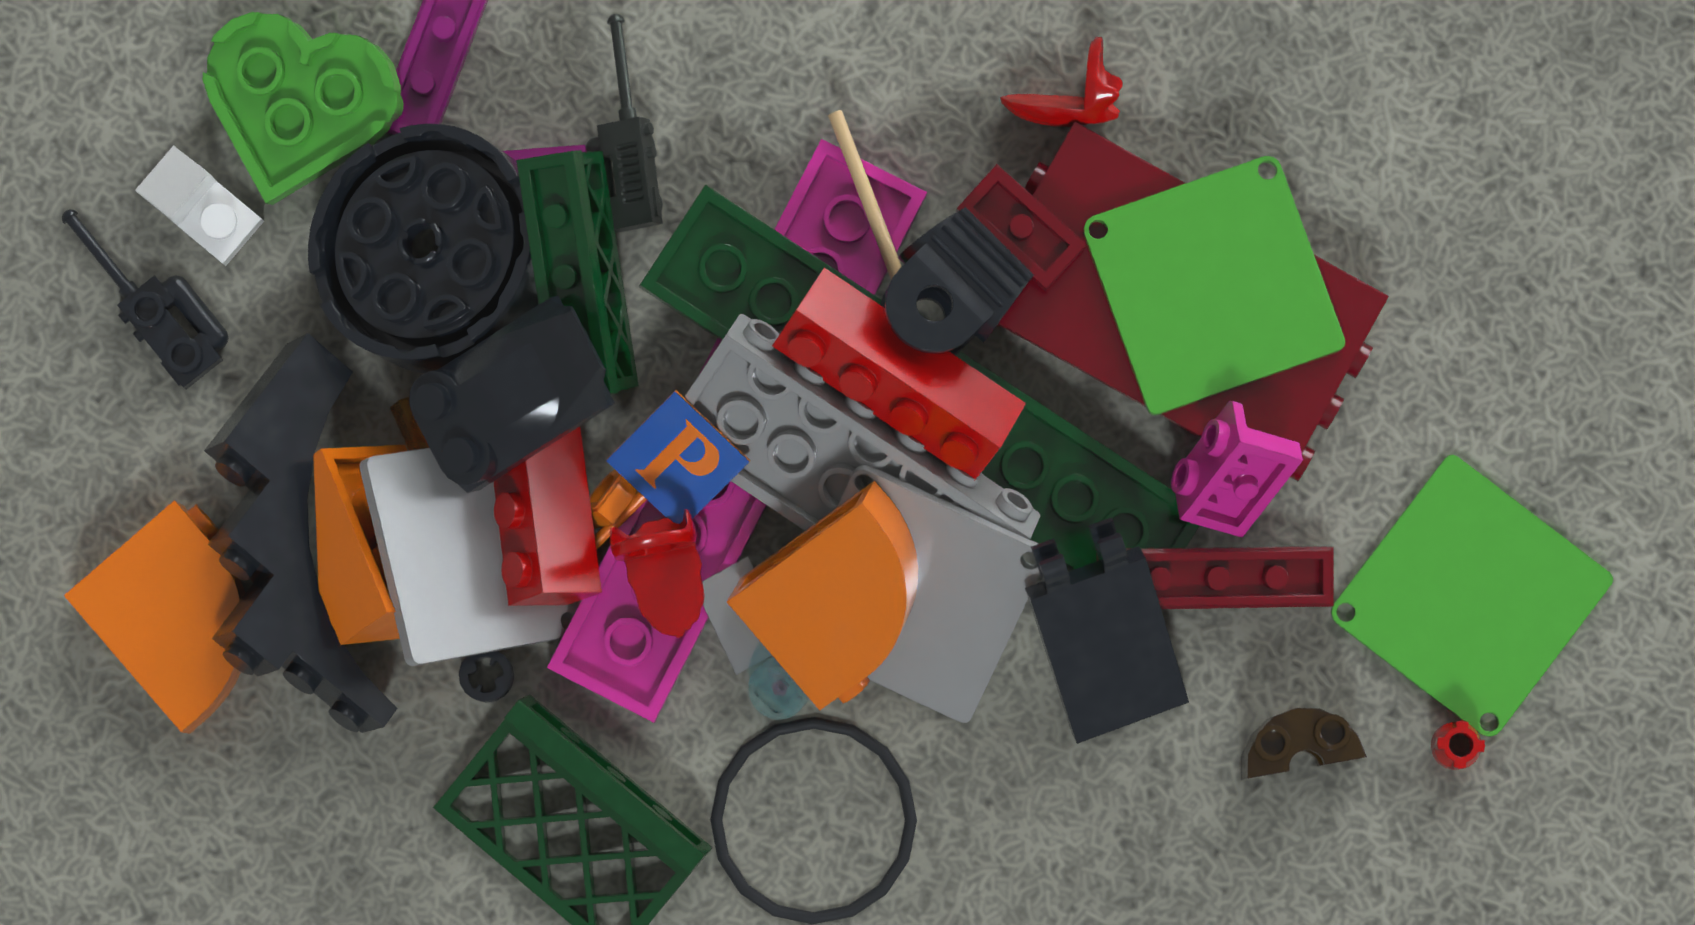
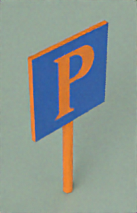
(674, 462)

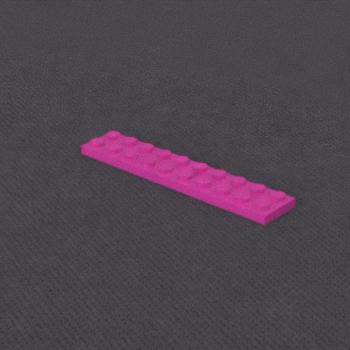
(608, 639)

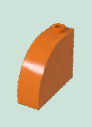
(834, 596)
(159, 609)

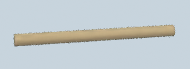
(865, 192)

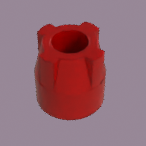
(1442, 750)

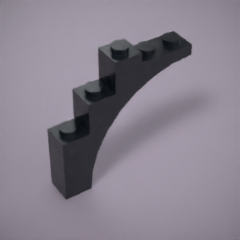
(266, 537)

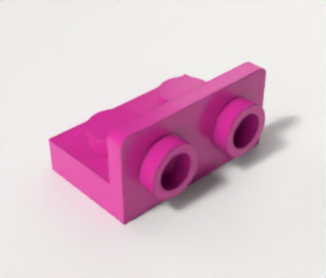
(1232, 473)

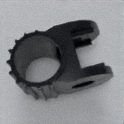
(963, 273)

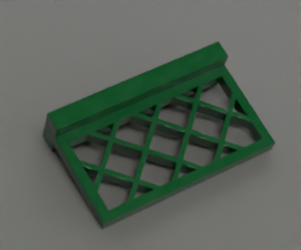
(578, 252)
(593, 779)

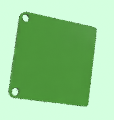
(1213, 285)
(1471, 595)

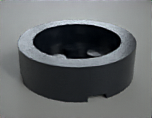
(363, 239)

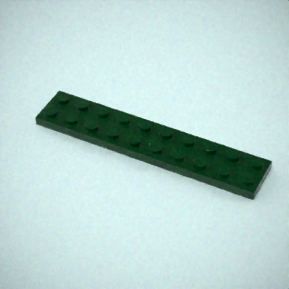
(734, 265)

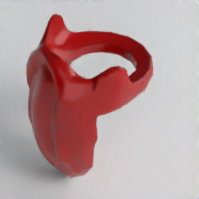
(1056, 110)
(663, 572)

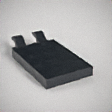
(1105, 636)

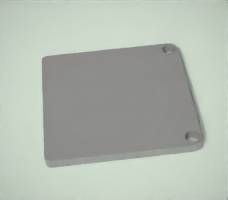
(446, 563)
(964, 600)

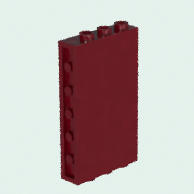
(1078, 326)

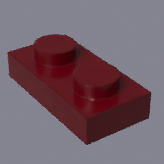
(1024, 226)

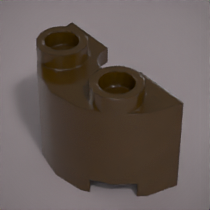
(1305, 730)

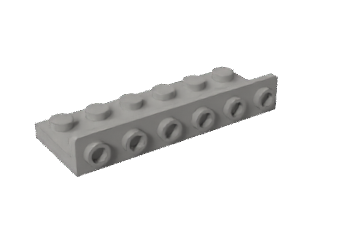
(812, 438)

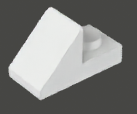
(199, 205)

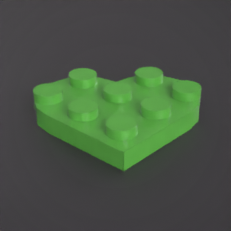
(297, 100)

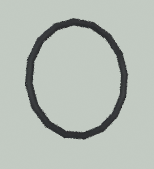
(906, 840)

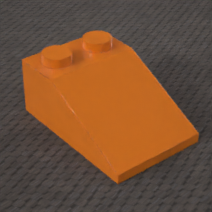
(347, 548)

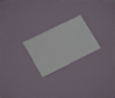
(736, 638)

